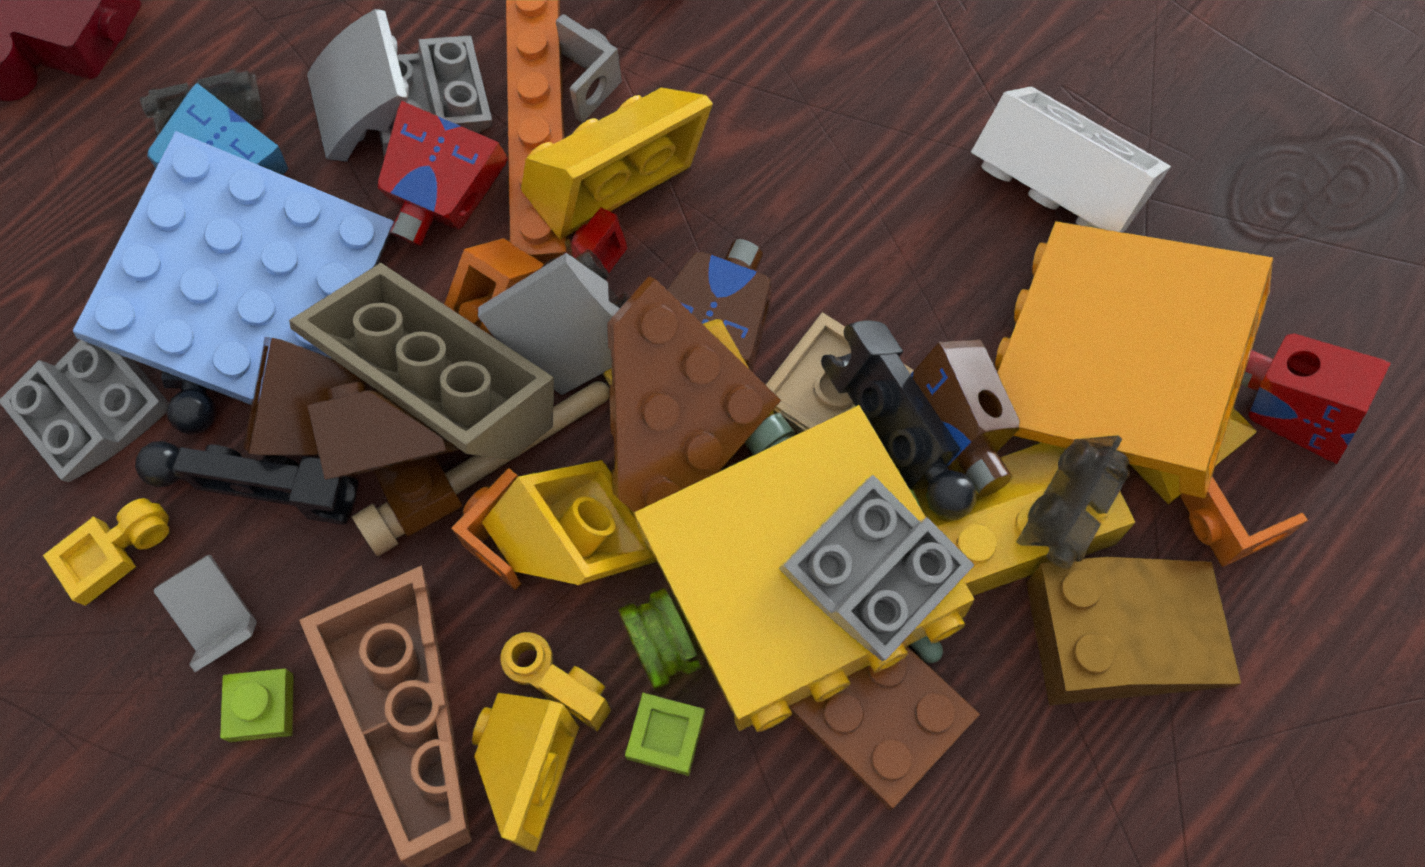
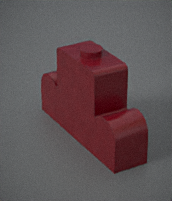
(59, 35)

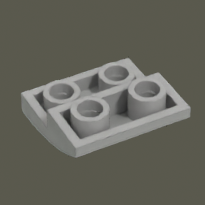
(445, 82)
(357, 84)
(556, 321)
(84, 408)
(876, 568)

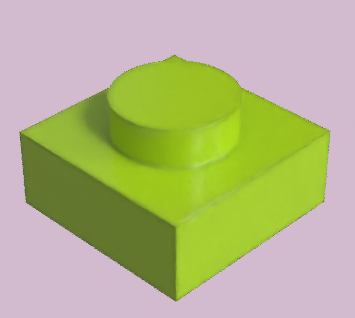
(257, 705)
(665, 734)

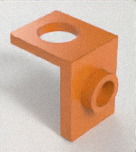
(1221, 529)
(472, 532)

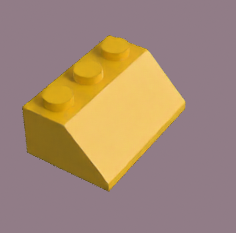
(614, 157)
(997, 520)

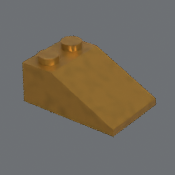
(1130, 629)

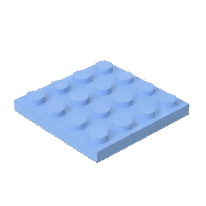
(221, 263)

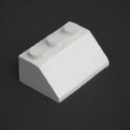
(1068, 160)

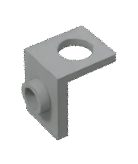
(597, 56)
(206, 610)

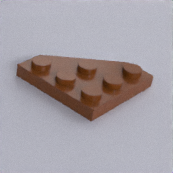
(674, 398)

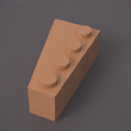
(393, 701)

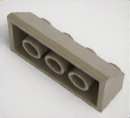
(432, 363)

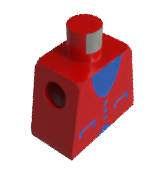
(435, 172)
(1313, 392)

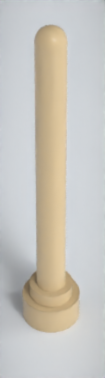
(380, 524)

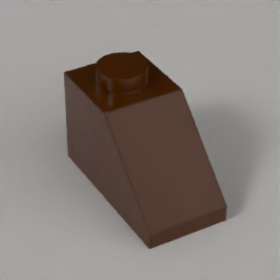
(368, 432)

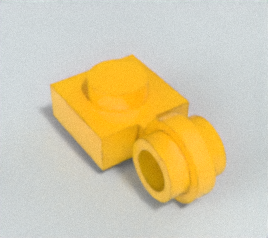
(95, 554)
(575, 690)

